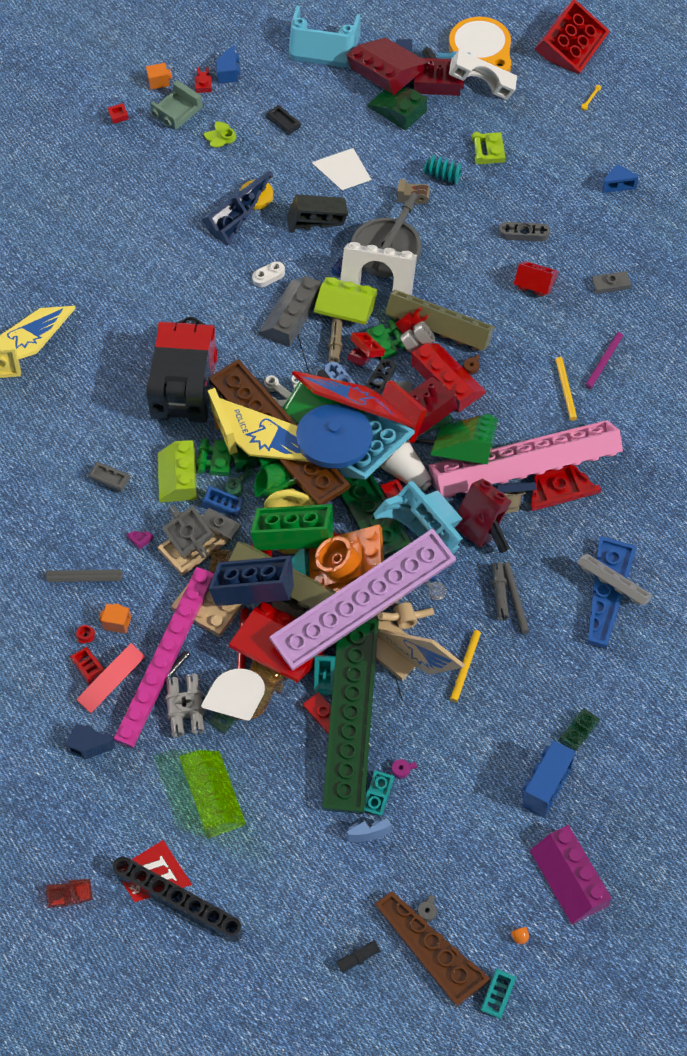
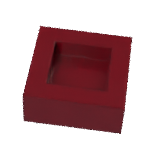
(358, 357)

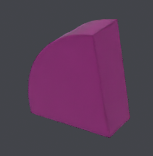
(140, 539)

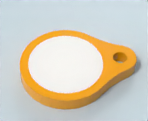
(483, 39)

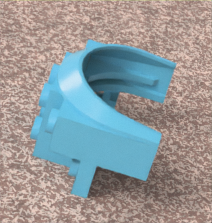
(423, 513)

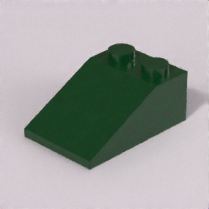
(402, 108)

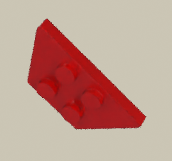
(561, 487)

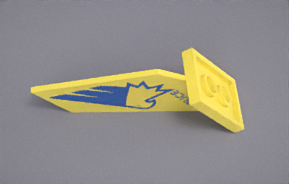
(29, 337)
(254, 431)

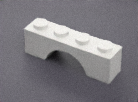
(500, 81)

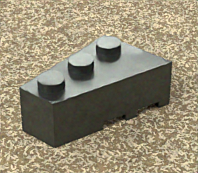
(314, 211)

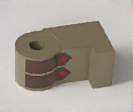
(405, 190)

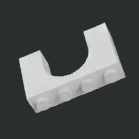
(401, 264)

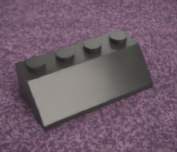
(291, 311)

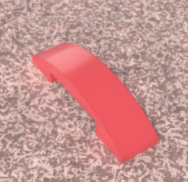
(110, 678)

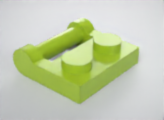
(494, 148)

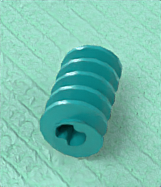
(443, 169)

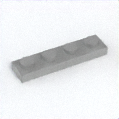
(621, 584)

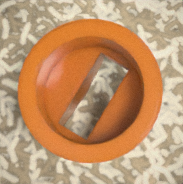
(520, 935)

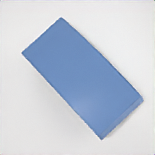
(362, 832)

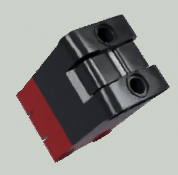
(180, 370)

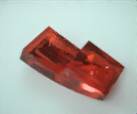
(69, 894)

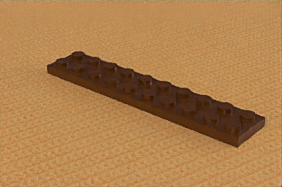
(240, 387)

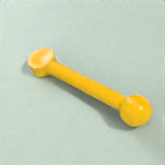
(584, 106)

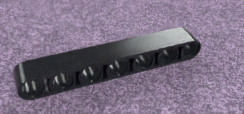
(182, 907)

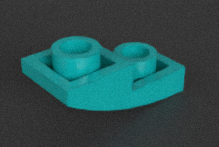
(378, 792)

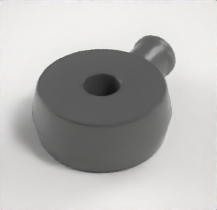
(427, 905)

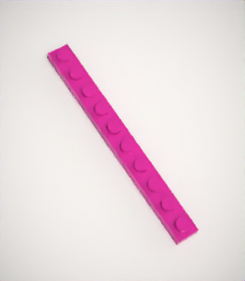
(164, 658)

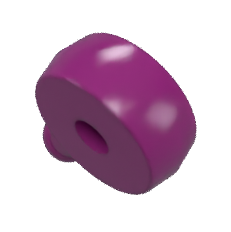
(406, 768)

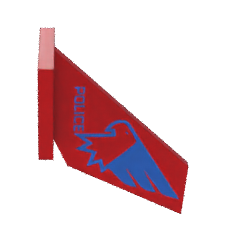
(392, 404)

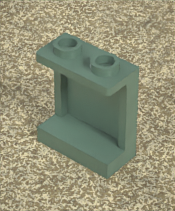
(177, 106)

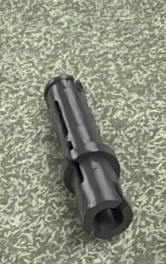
(499, 584)

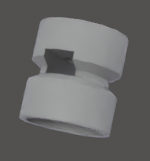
(419, 336)

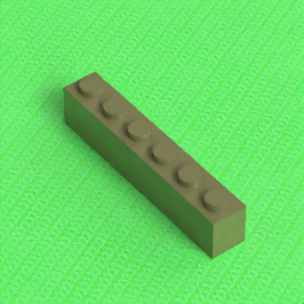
(442, 320)
(305, 590)

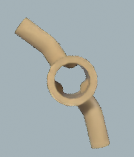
(405, 615)

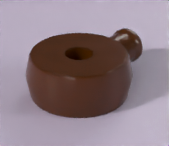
(472, 365)

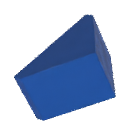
(619, 180)

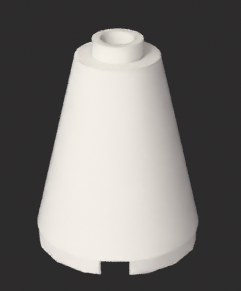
(407, 467)

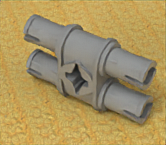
(193, 708)

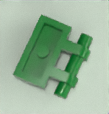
(382, 337)
(220, 461)

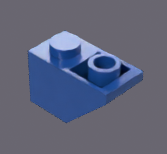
(227, 67)

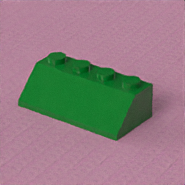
(292, 527)

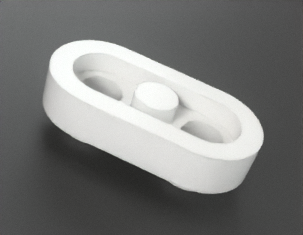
(270, 274)

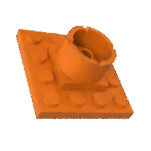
(346, 557)

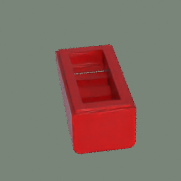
(91, 676)

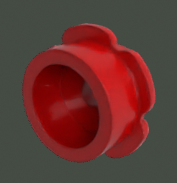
(85, 629)

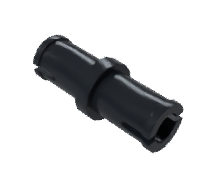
(358, 956)

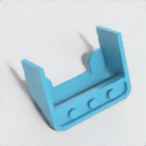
(322, 46)

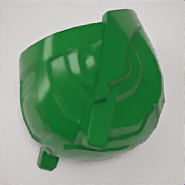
(272, 479)

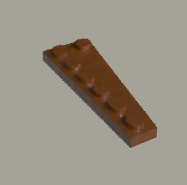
(446, 965)

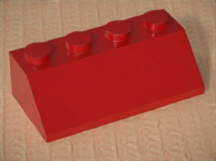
(436, 362)

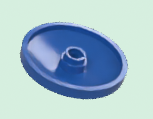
(334, 436)

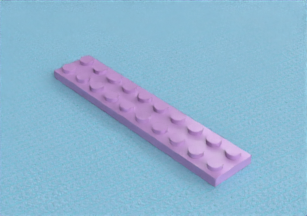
(362, 599)

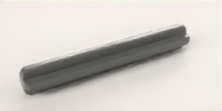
(84, 575)

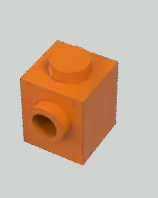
(158, 76)
(115, 618)

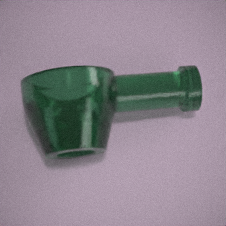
(237, 490)

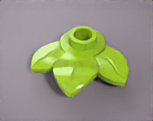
(221, 135)

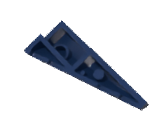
(228, 217)

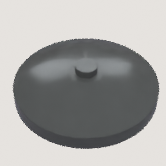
(376, 232)

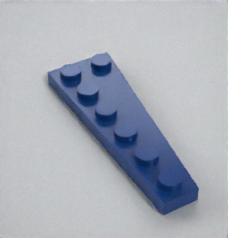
(605, 598)

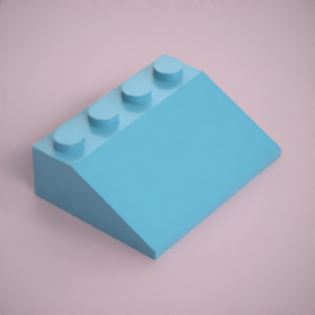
(386, 439)

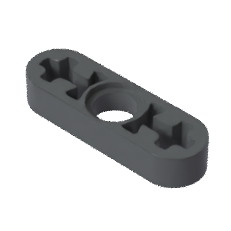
(536, 227)

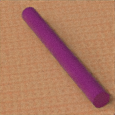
(608, 353)

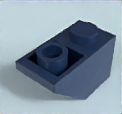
(88, 743)

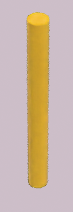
(566, 389)
(467, 661)

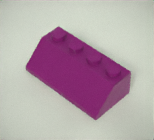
(570, 875)

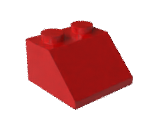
(535, 278)

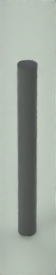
(515, 598)

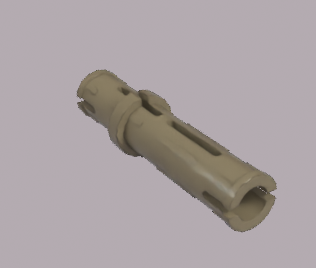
(335, 344)

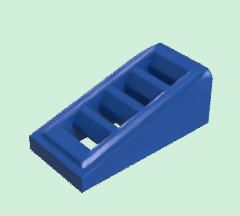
(220, 507)

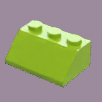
(346, 300)
(177, 472)

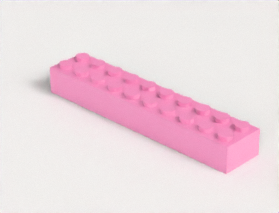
(529, 458)

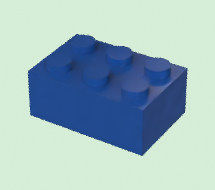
(547, 778)

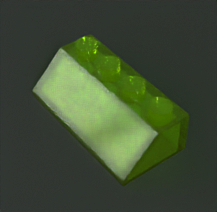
(212, 792)

